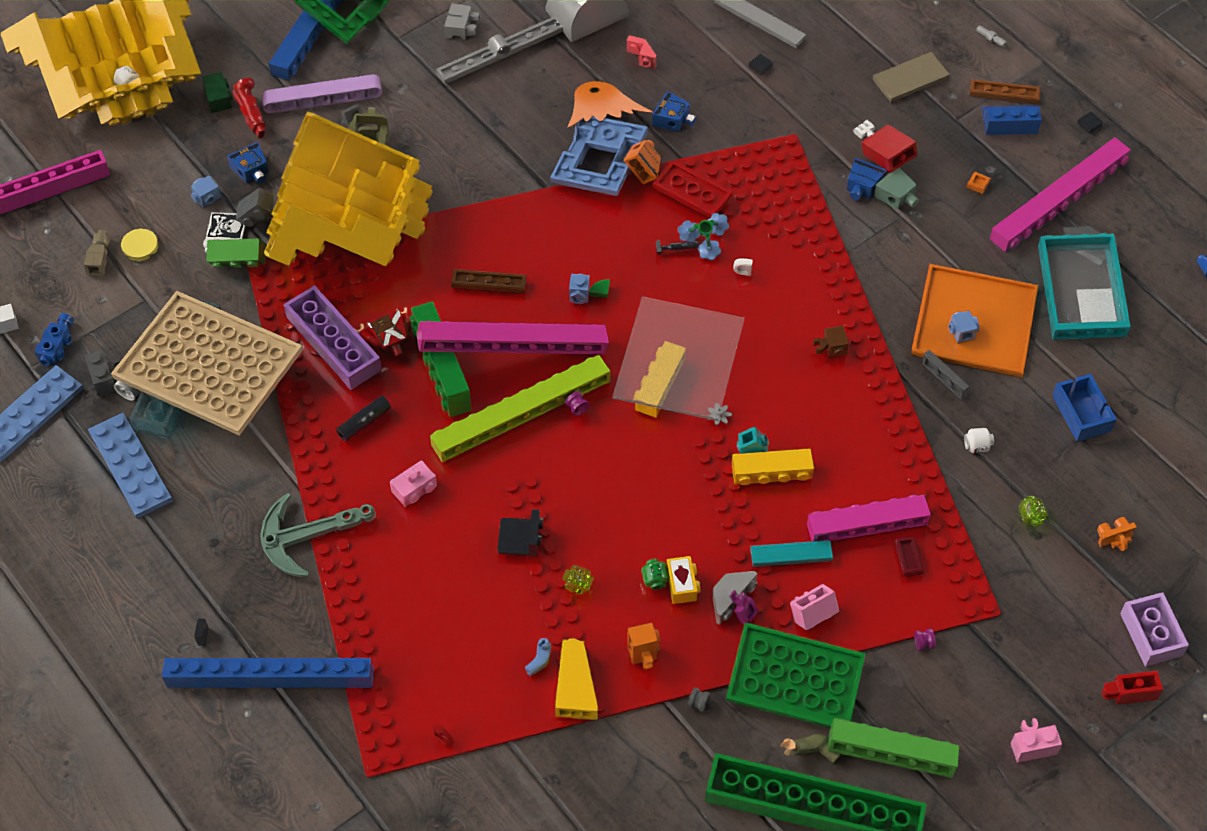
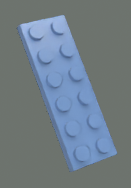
(35, 408)
(130, 465)

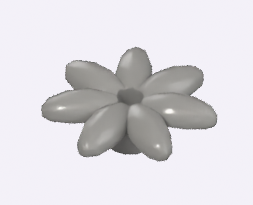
(723, 415)

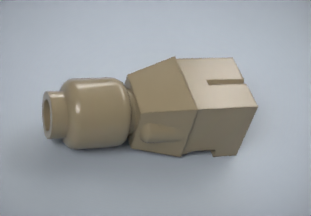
(96, 255)

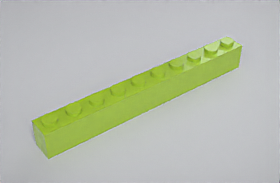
(519, 408)

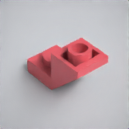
(639, 46)

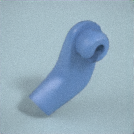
(542, 657)

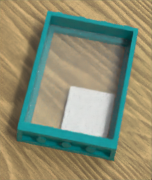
(1083, 286)

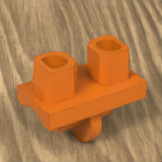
(1116, 537)

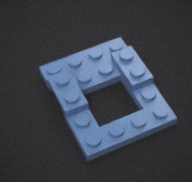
(601, 135)

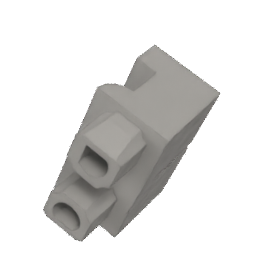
(459, 21)

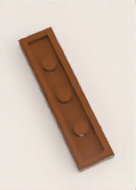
(1004, 91)

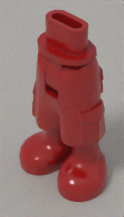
(249, 106)

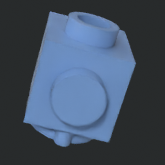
(205, 191)
(579, 288)
(963, 326)

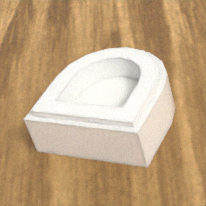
(743, 266)

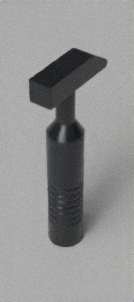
(675, 246)

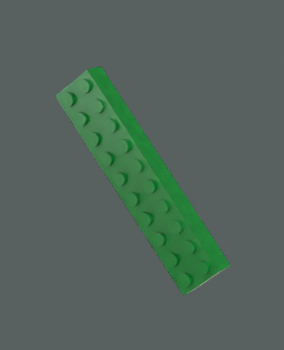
(808, 799)

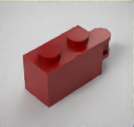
(1133, 688)

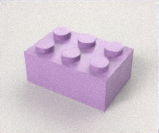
(1154, 629)

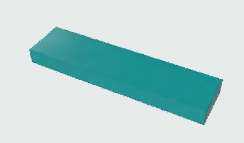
(791, 553)

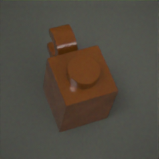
(833, 341)

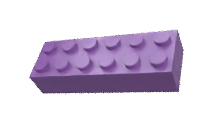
(332, 337)

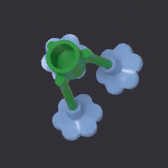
(716, 224)

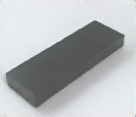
(945, 375)

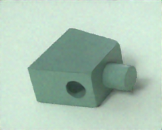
(896, 189)

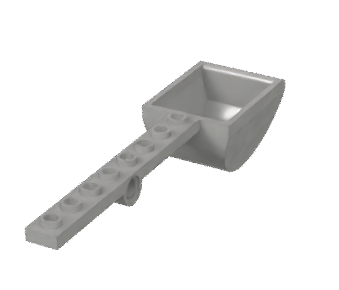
(571, 17)

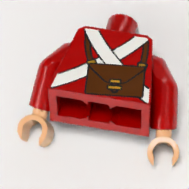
(387, 332)

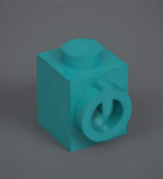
(752, 441)

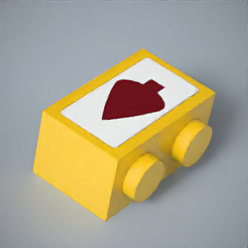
(682, 580)

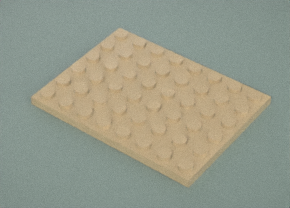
(207, 362)

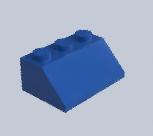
(1011, 119)

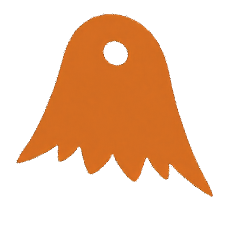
(606, 101)

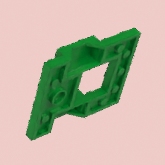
(346, 28)

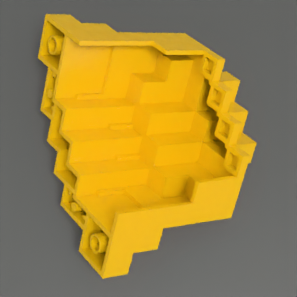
(88, 46)
(347, 194)

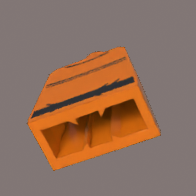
(643, 161)

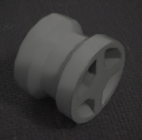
(698, 699)

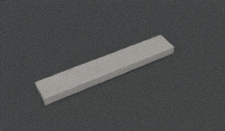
(764, 21)

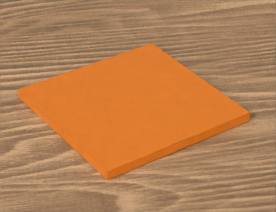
(1003, 314)

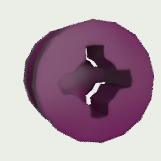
(577, 403)
(924, 639)

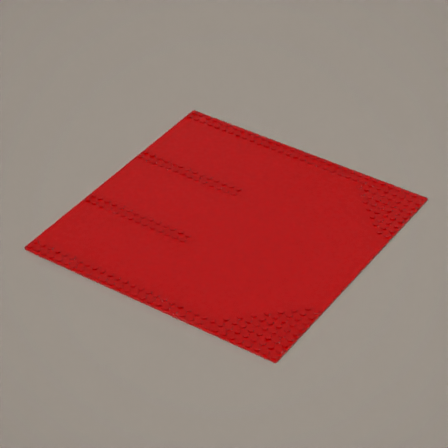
(614, 485)

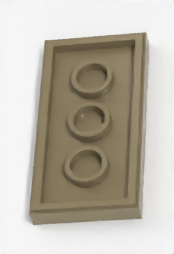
(911, 77)

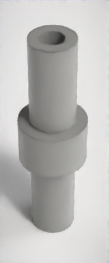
(991, 36)

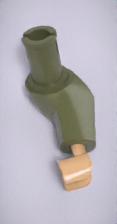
(809, 745)

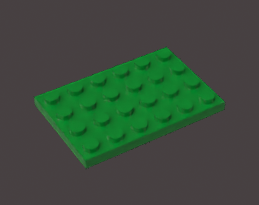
(795, 676)

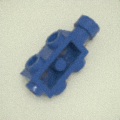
(56, 337)

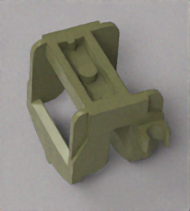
(380, 133)

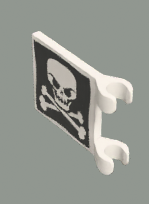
(223, 227)

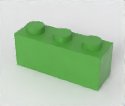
(236, 252)

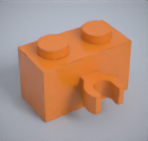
(643, 644)

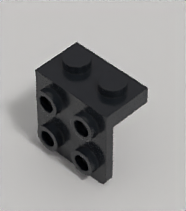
(520, 535)

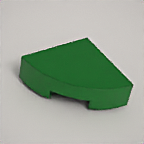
(600, 289)

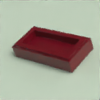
(908, 556)

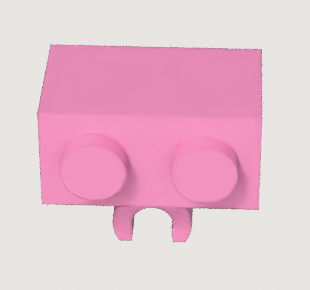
(413, 483)
(814, 606)
(1035, 742)

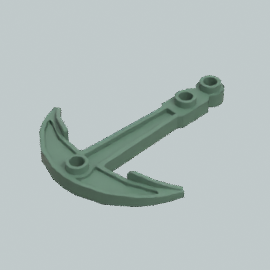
(303, 532)

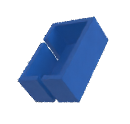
(1084, 407)

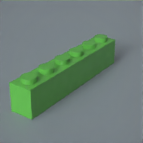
(893, 747)

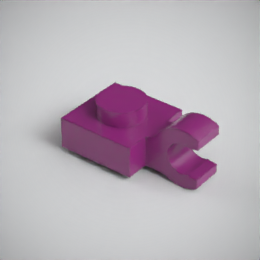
(745, 608)

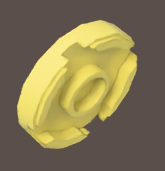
(139, 244)

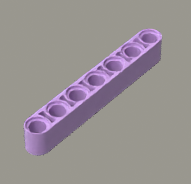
(321, 93)

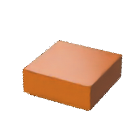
(978, 182)

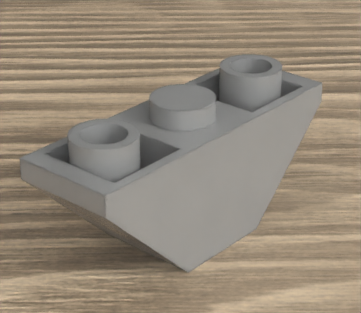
(741, 582)

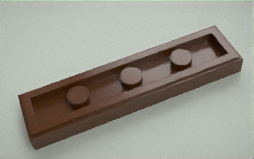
(488, 281)

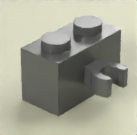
(255, 208)
(101, 372)

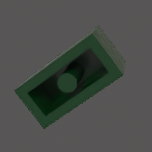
(216, 92)

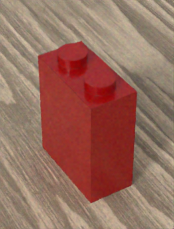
(889, 148)

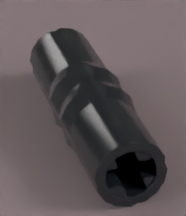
(363, 418)

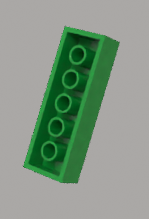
(443, 367)

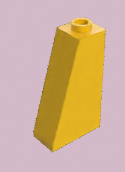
(575, 685)

